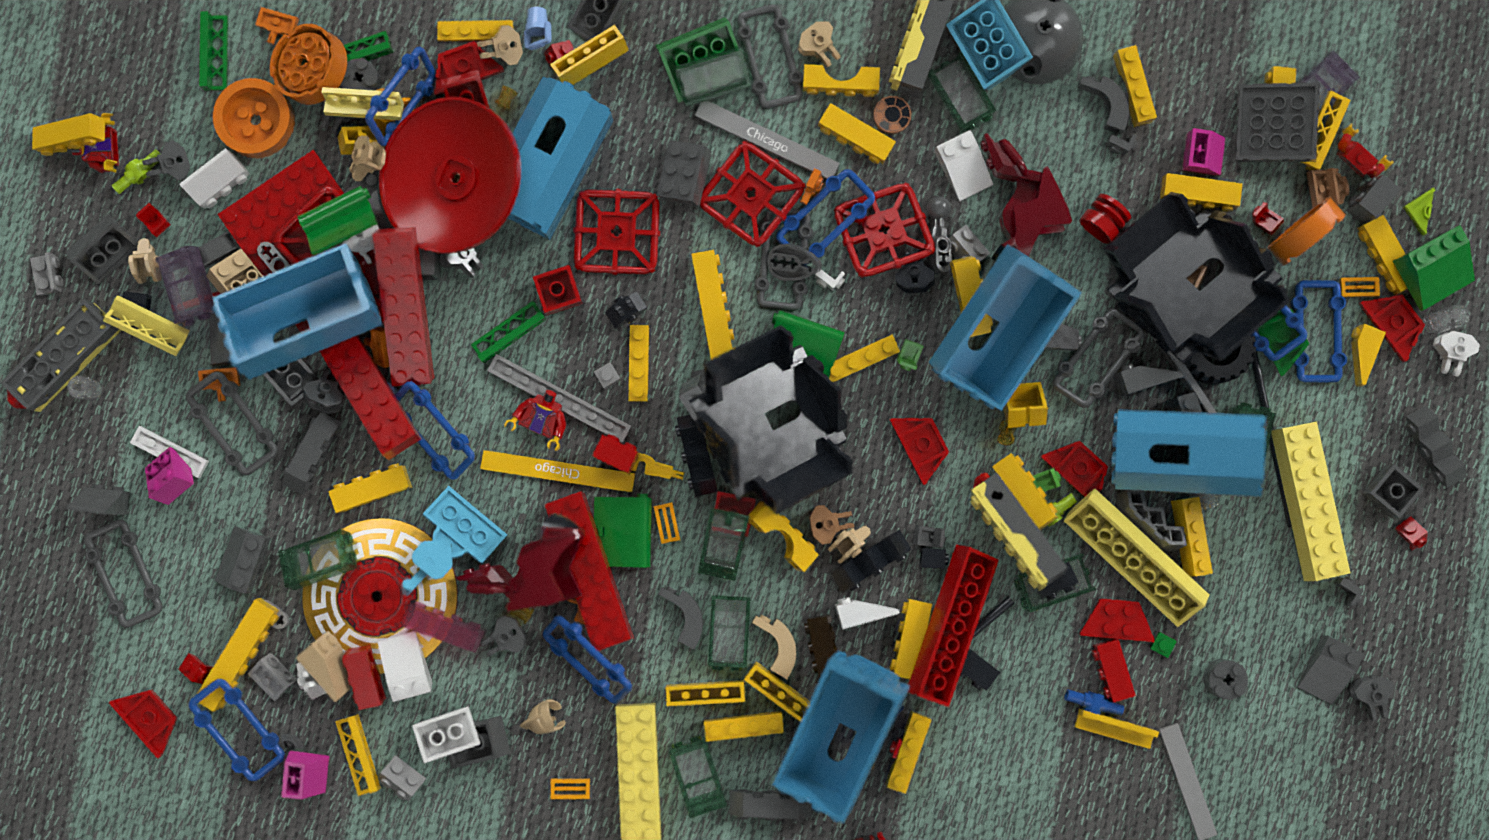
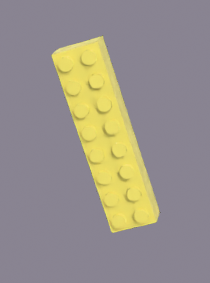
(1310, 502)
(1136, 558)
(638, 771)

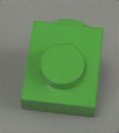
(909, 355)
(1047, 479)

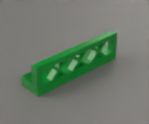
(207, 48)
(372, 51)
(513, 336)

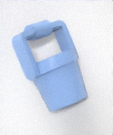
(537, 25)

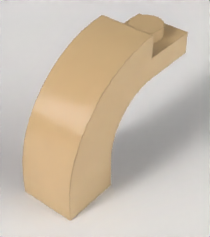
(786, 654)

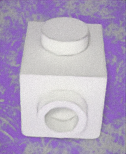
(824, 280)

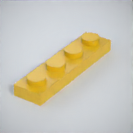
(469, 30)
(863, 357)
(638, 363)

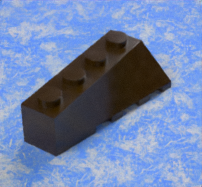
(821, 643)

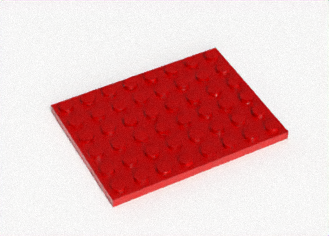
(272, 205)

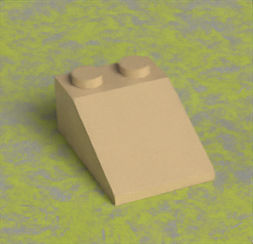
(325, 665)

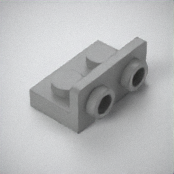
(46, 274)
(272, 676)

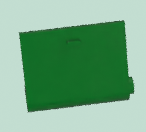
(338, 219)
(815, 338)
(625, 529)

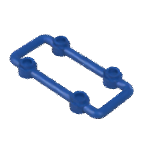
(423, 89)
(833, 184)
(1336, 303)
(1292, 320)
(459, 441)
(559, 648)
(239, 763)

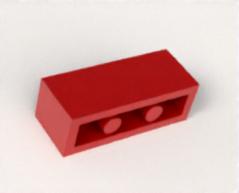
(1113, 670)
(364, 677)

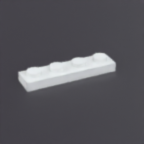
(157, 444)

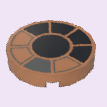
(892, 114)

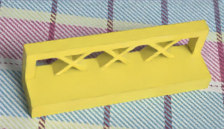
(357, 103)
(148, 323)

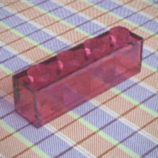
(442, 627)

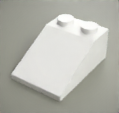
(964, 165)
(858, 612)
(404, 666)
(446, 734)

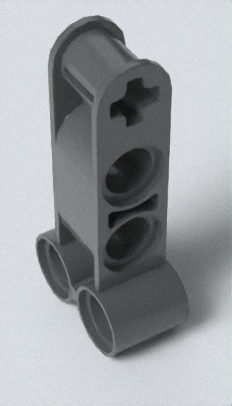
(218, 249)

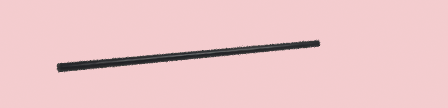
(1264, 403)

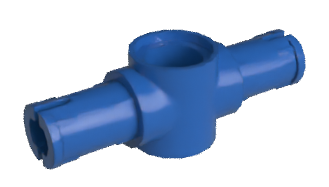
(1094, 702)

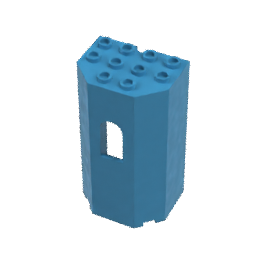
(552, 179)
(321, 289)
(1029, 309)
(1223, 455)
(859, 697)

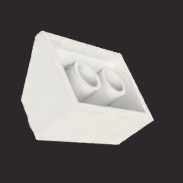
(215, 179)

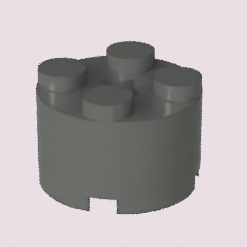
(361, 69)
(1231, 688)

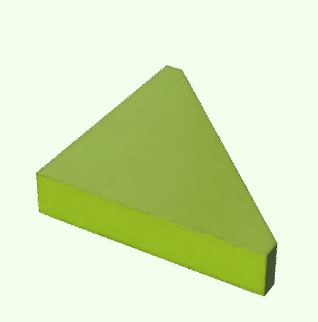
(1420, 210)

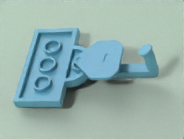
(458, 532)

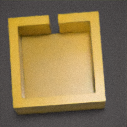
(1026, 406)

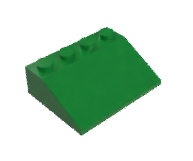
(695, 45)
(1437, 267)

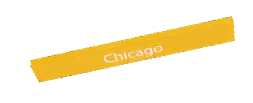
(557, 471)

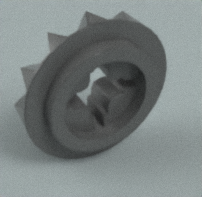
(291, 740)

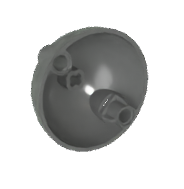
(1052, 50)

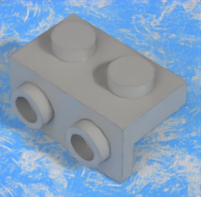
(966, 244)
(401, 778)

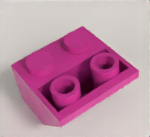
(1203, 152)
(168, 477)
(304, 775)

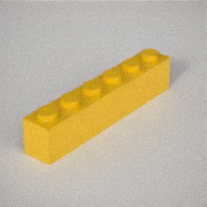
(712, 302)
(240, 650)

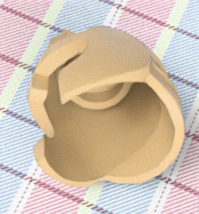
(540, 720)

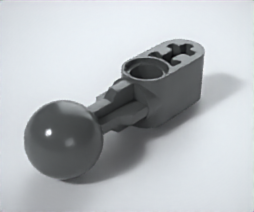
(939, 209)

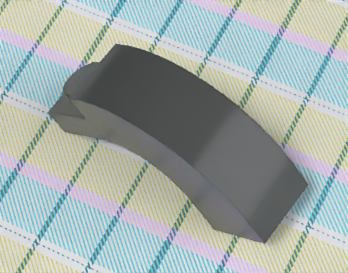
(1114, 99)
(693, 616)

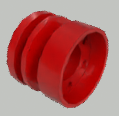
(1105, 218)

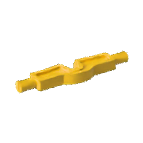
(657, 469)

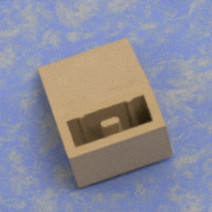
(233, 272)

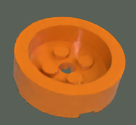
(324, 67)
(240, 104)
(1306, 231)

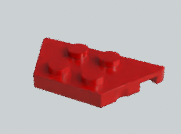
(464, 60)
(1398, 320)
(922, 444)
(1078, 467)
(1118, 621)
(147, 718)

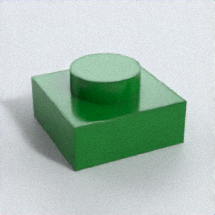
(1163, 644)

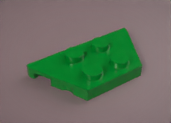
(1279, 336)

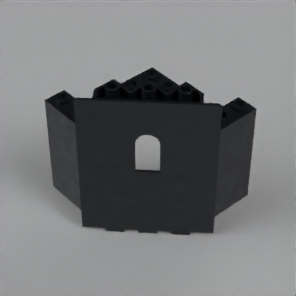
(1167, 248)
(779, 463)

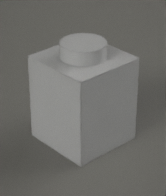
(607, 375)

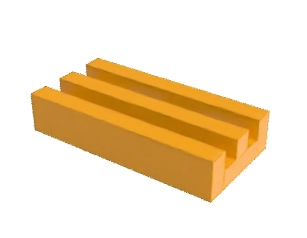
(1376, 287)
(663, 507)
(570, 788)

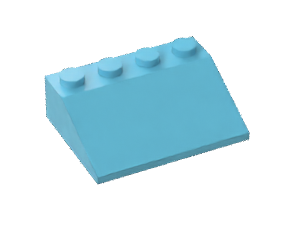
(989, 42)

